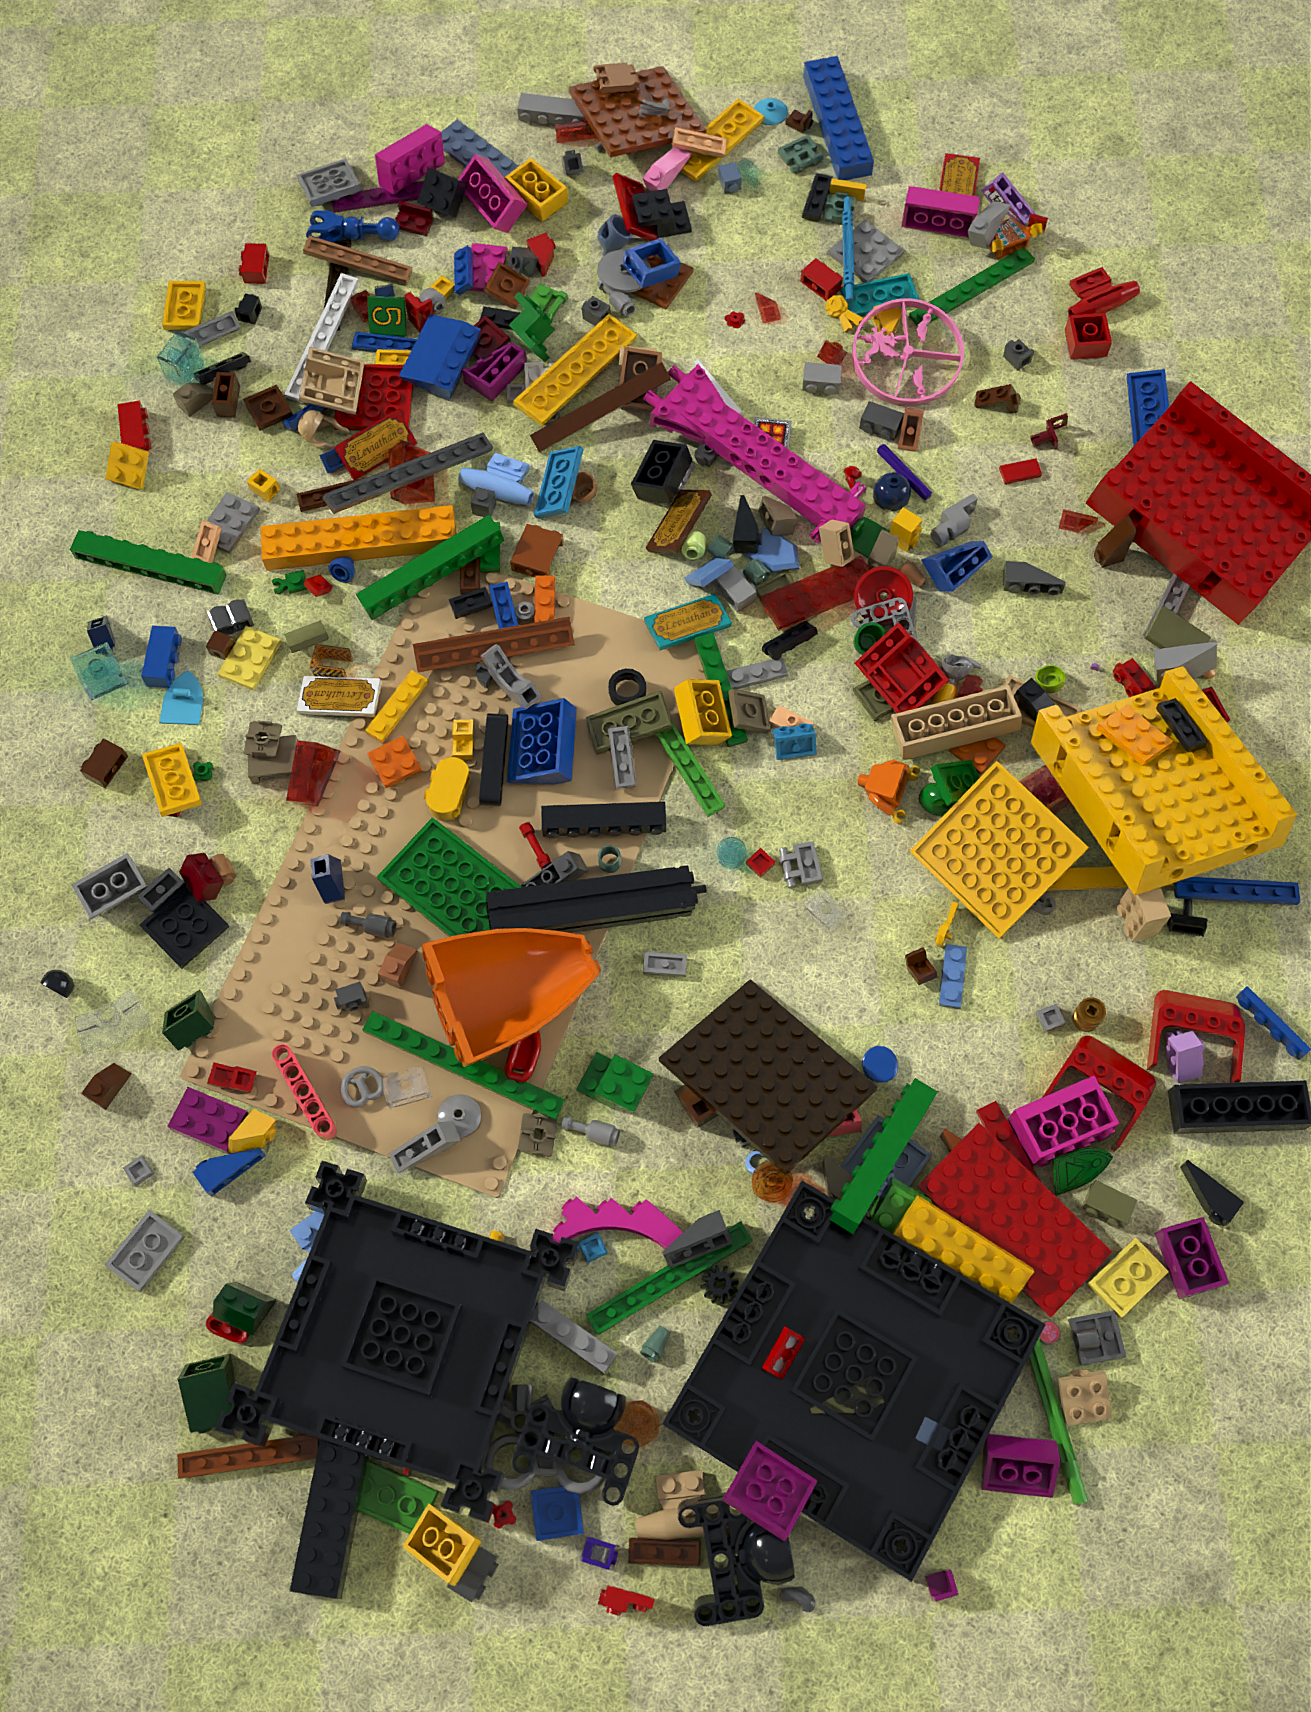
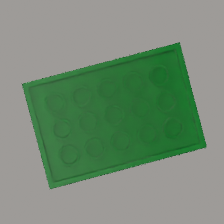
(445, 880)

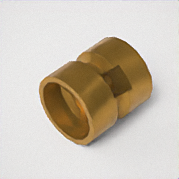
(1089, 1014)

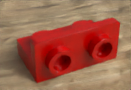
(418, 311)
(1132, 678)

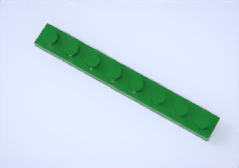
(977, 284)
(662, 1283)

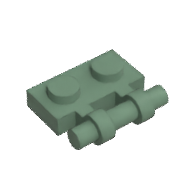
(798, 149)

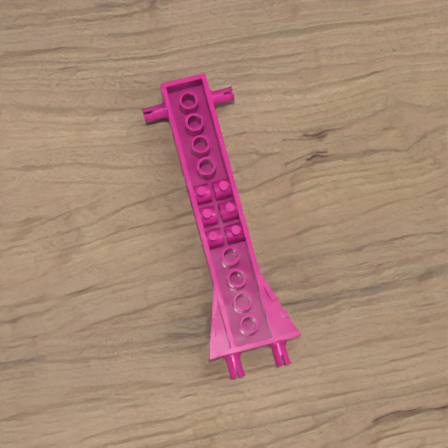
(702, 416)

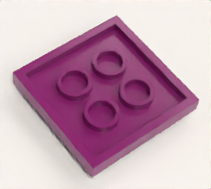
(770, 1491)

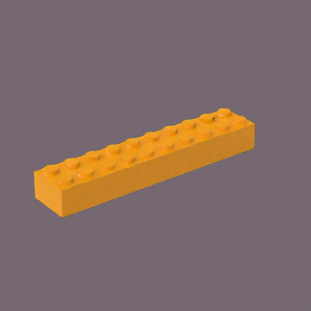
(356, 537)

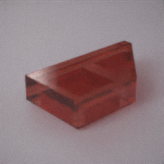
(767, 308)
(1075, 521)

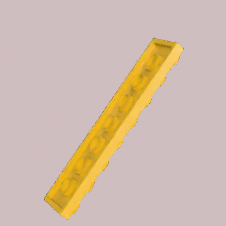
(574, 370)

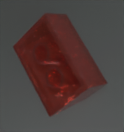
(418, 491)

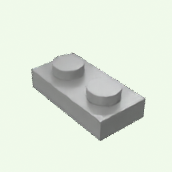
(665, 964)

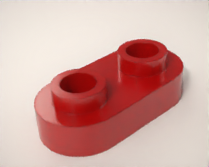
(225, 1330)

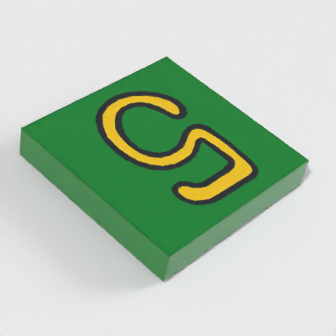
(387, 315)

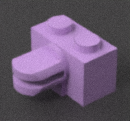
(1184, 1055)

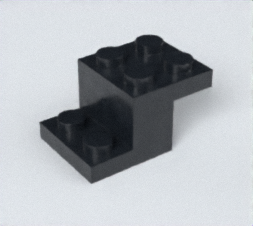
(657, 210)

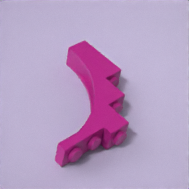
(611, 1216)

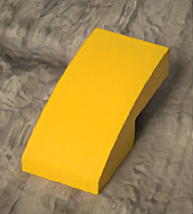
(463, 739)

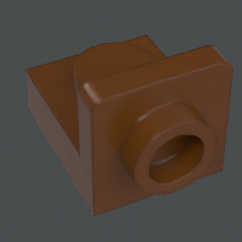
(800, 121)

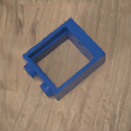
(641, 273)

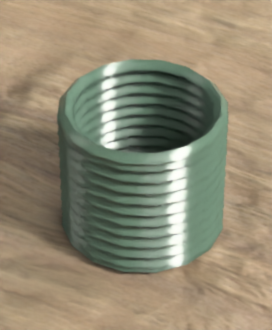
(720, 547)
(754, 570)
(609, 849)

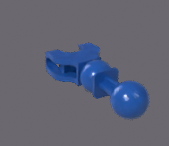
(336, 227)

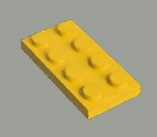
(171, 779)

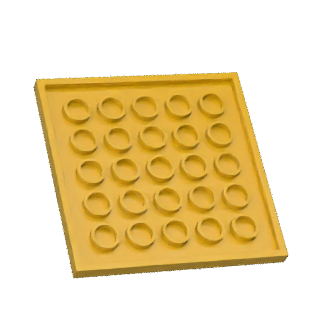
(999, 849)

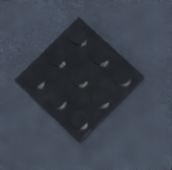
(184, 926)

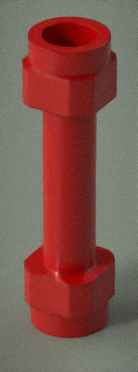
(528, 832)

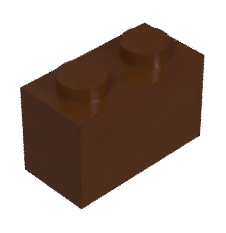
(225, 394)
(103, 763)

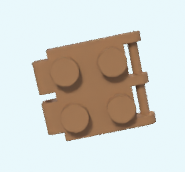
(616, 77)

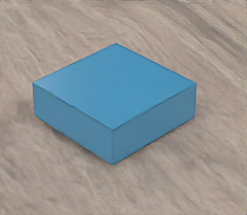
(592, 1247)

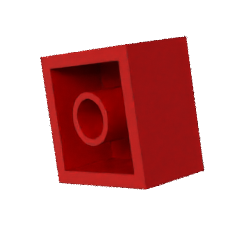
(1088, 336)

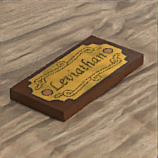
(678, 521)

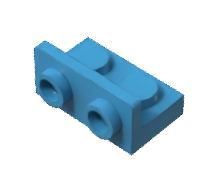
(794, 741)

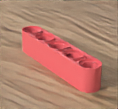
(308, 1101)

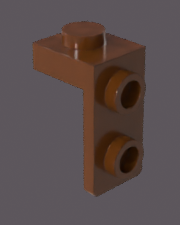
(997, 395)

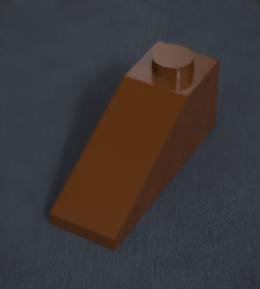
(1116, 543)

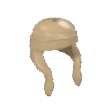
(315, 421)

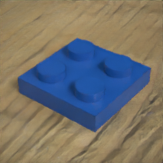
(556, 1513)

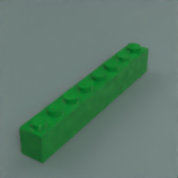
(148, 561)
(430, 567)
(883, 1156)

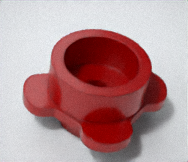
(509, 1517)

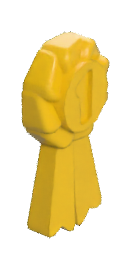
(838, 308)
(943, 930)

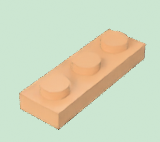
(699, 142)

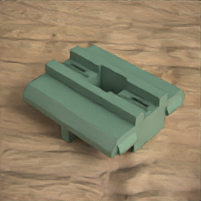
(832, 213)

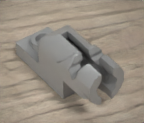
(954, 521)

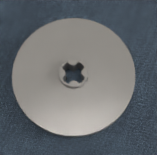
(615, 275)

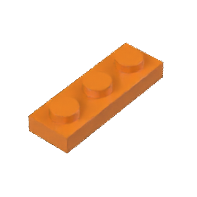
(544, 598)

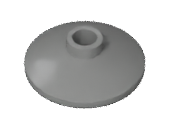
(470, 1111)

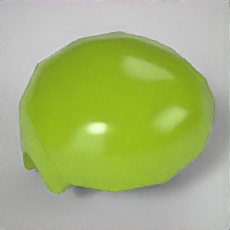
(1053, 675)

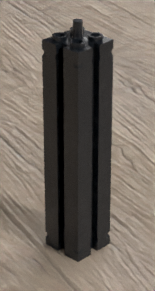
(596, 901)

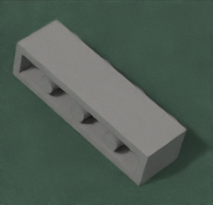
(547, 110)
(573, 1337)

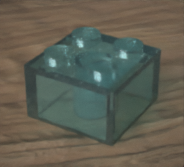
(180, 358)
(99, 671)

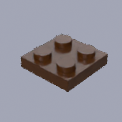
(268, 407)

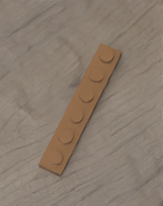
(357, 260)

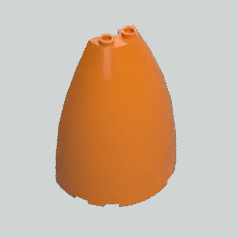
(504, 985)

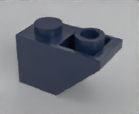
(328, 878)

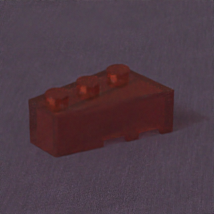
(311, 772)

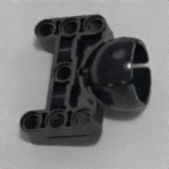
(587, 1413)
(759, 1559)

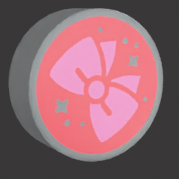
(1050, 1333)

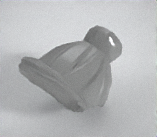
(958, 667)

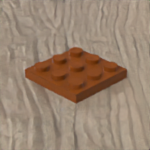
(664, 292)

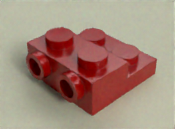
(618, 1600)

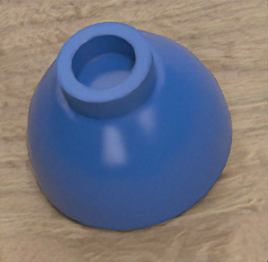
(342, 569)

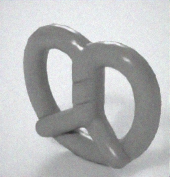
(366, 1095)

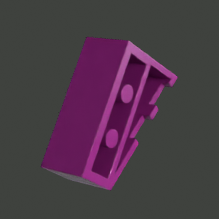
(494, 373)

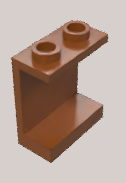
(536, 551)

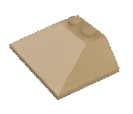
(331, 381)

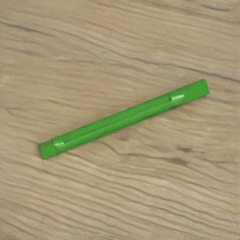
(1057, 1424)

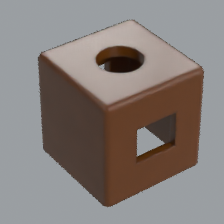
(220, 645)

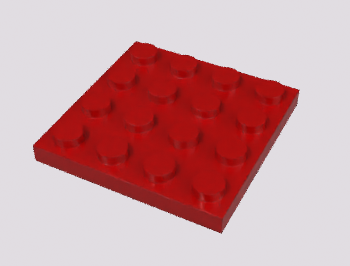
(378, 396)

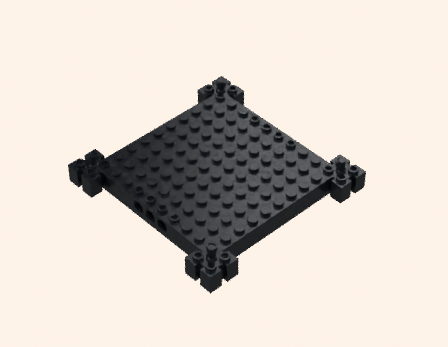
(401, 1340)

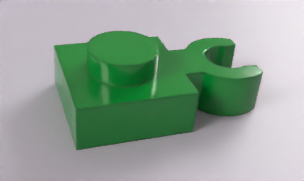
(293, 582)

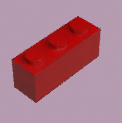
(133, 425)

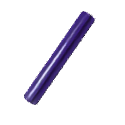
(916, 484)

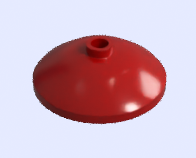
(882, 580)

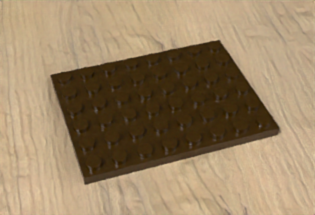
(768, 1076)

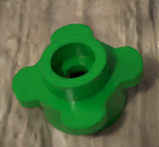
(206, 775)

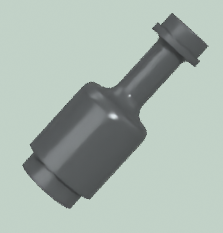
(373, 924)

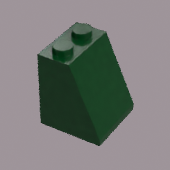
(205, 1391)

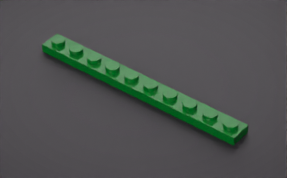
(478, 1073)

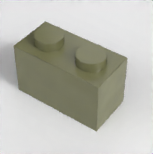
(1109, 1204)

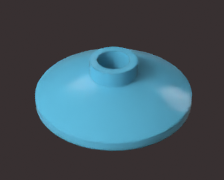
(773, 110)

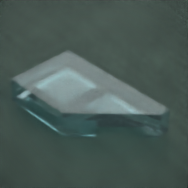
(748, 172)

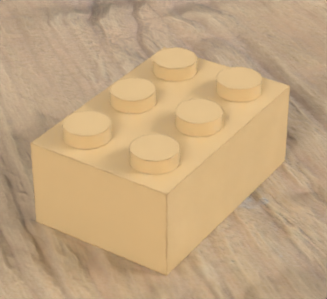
(1143, 913)

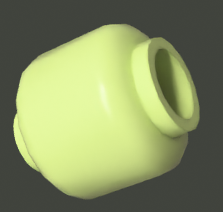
(694, 545)

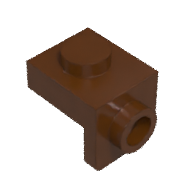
(920, 966)

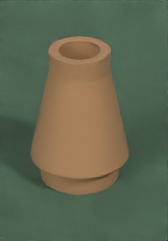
(913, 573)

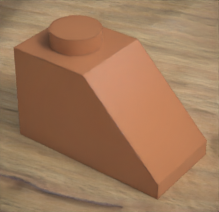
(910, 429)
(397, 965)

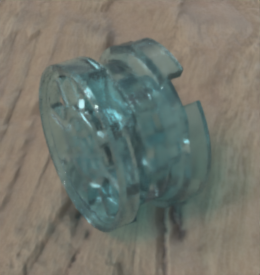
(731, 853)

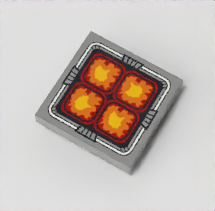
(775, 428)

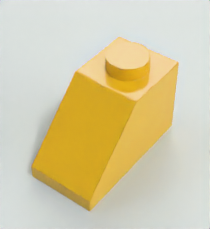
(888, 319)
(252, 1132)

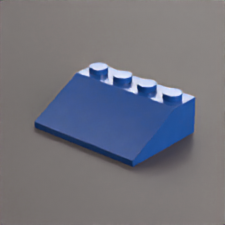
(440, 354)
(542, 743)

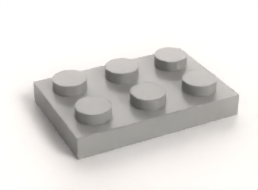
(234, 517)
(144, 1251)

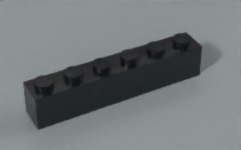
(603, 819)

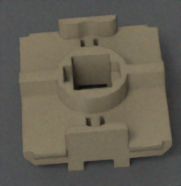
(255, 746)
(540, 1146)

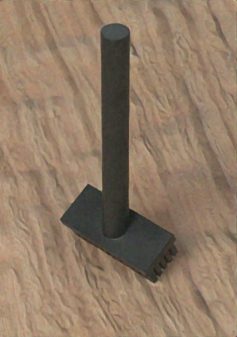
(1187, 923)

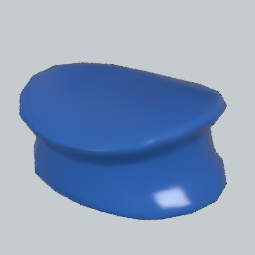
(880, 1064)

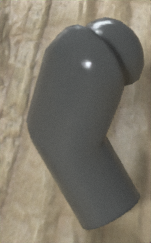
(801, 1595)

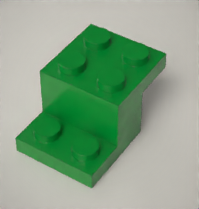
(532, 326)
(615, 1082)

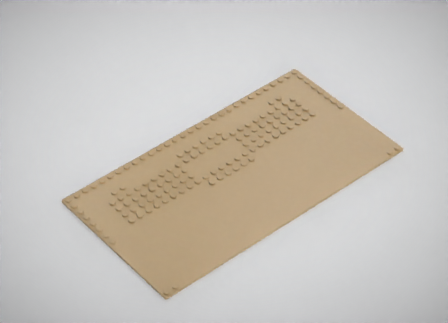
(302, 953)

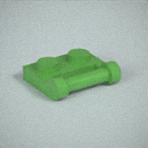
(543, 296)

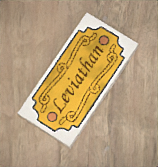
(339, 696)

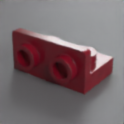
(414, 218)

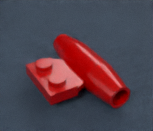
(1099, 294)

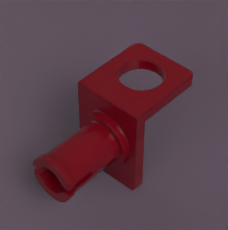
(1049, 435)

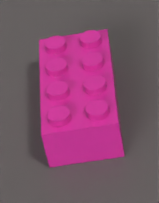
(409, 158)
(492, 193)
(939, 211)

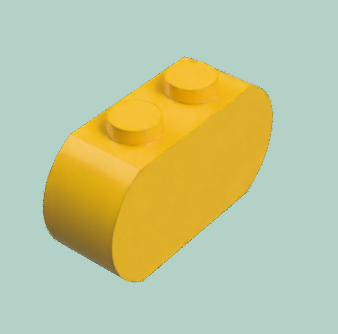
(447, 788)

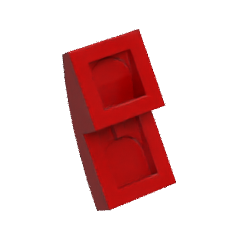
(1033, 219)
(231, 1078)

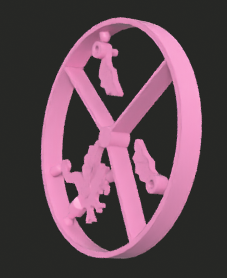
(879, 340)

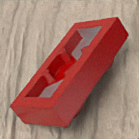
(783, 1353)

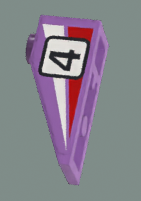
(1003, 191)

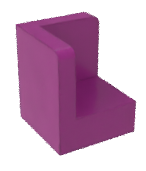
(941, 1585)

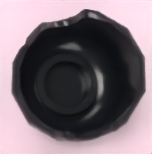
(58, 982)

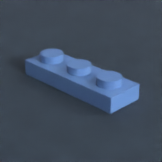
(952, 976)

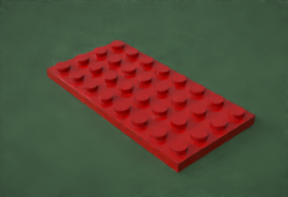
(1014, 1210)

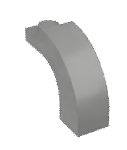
(508, 679)

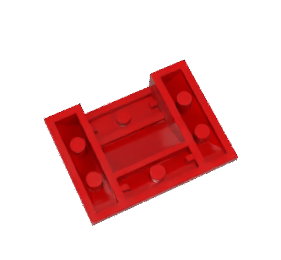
(902, 670)

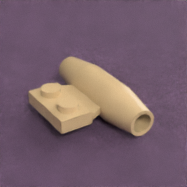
(671, 1492)

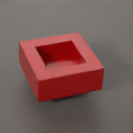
(318, 585)
(760, 862)

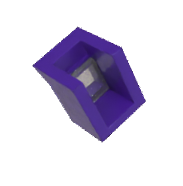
(599, 1553)

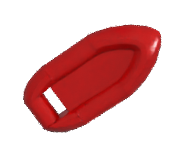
(523, 1058)

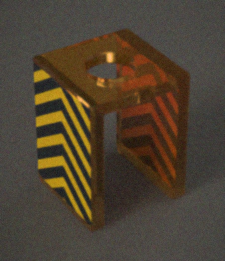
(329, 652)

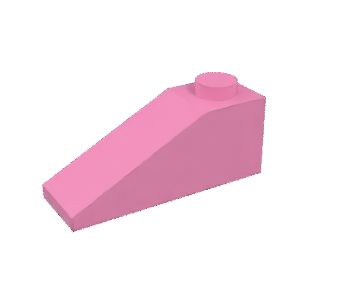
(666, 169)

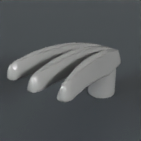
(655, 108)

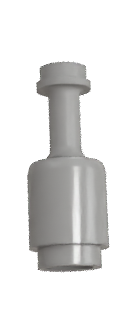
(619, 300)
(596, 1131)

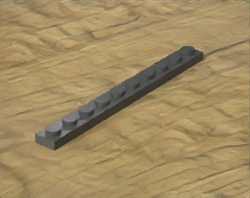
(407, 473)

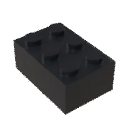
(661, 471)

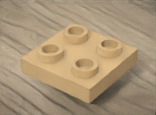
(1084, 1397)

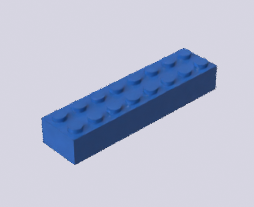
(838, 118)

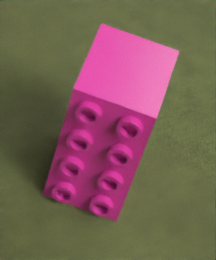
(1063, 1121)

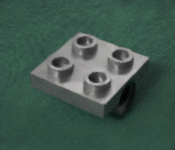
(1097, 1338)

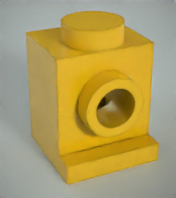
(263, 485)

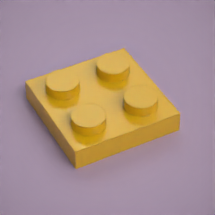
(127, 465)

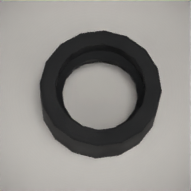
(626, 674)

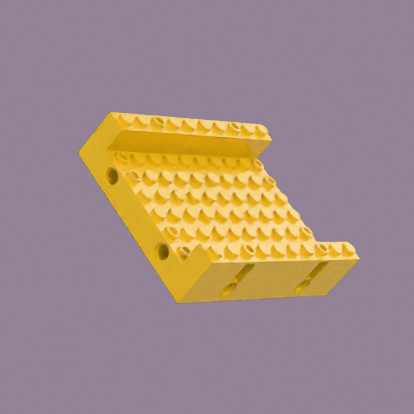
(1178, 809)

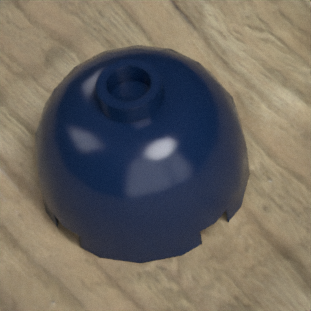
(892, 491)

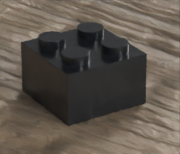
(442, 193)

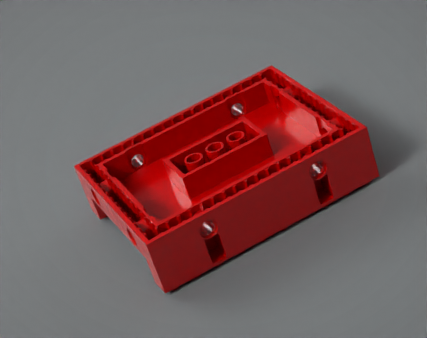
(1211, 502)

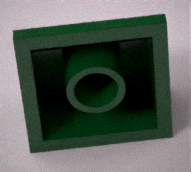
(188, 1021)
(242, 1307)

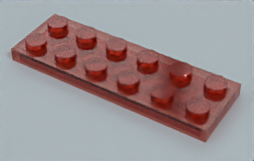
(814, 594)

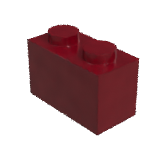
(201, 877)

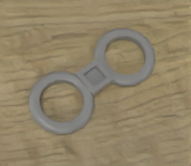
(542, 1467)

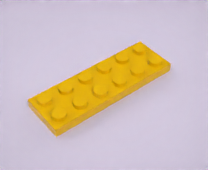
(734, 125)
(962, 1249)

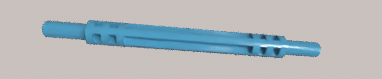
(848, 249)

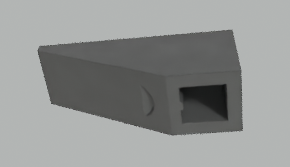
(1028, 578)
(565, 868)

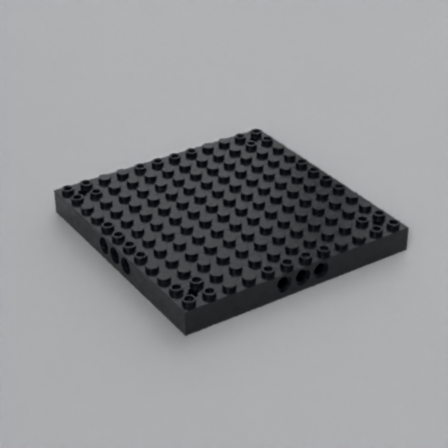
(864, 1312)

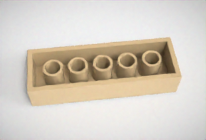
(956, 722)

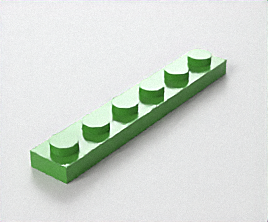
(691, 771)

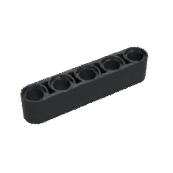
(493, 760)

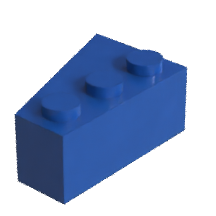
(956, 564)

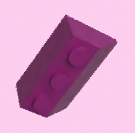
(1020, 1465)

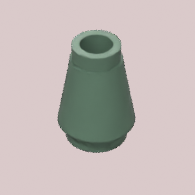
(654, 1346)

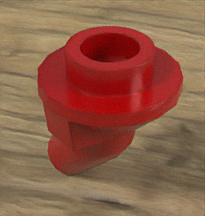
(852, 473)

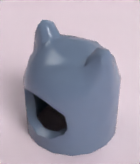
(613, 234)

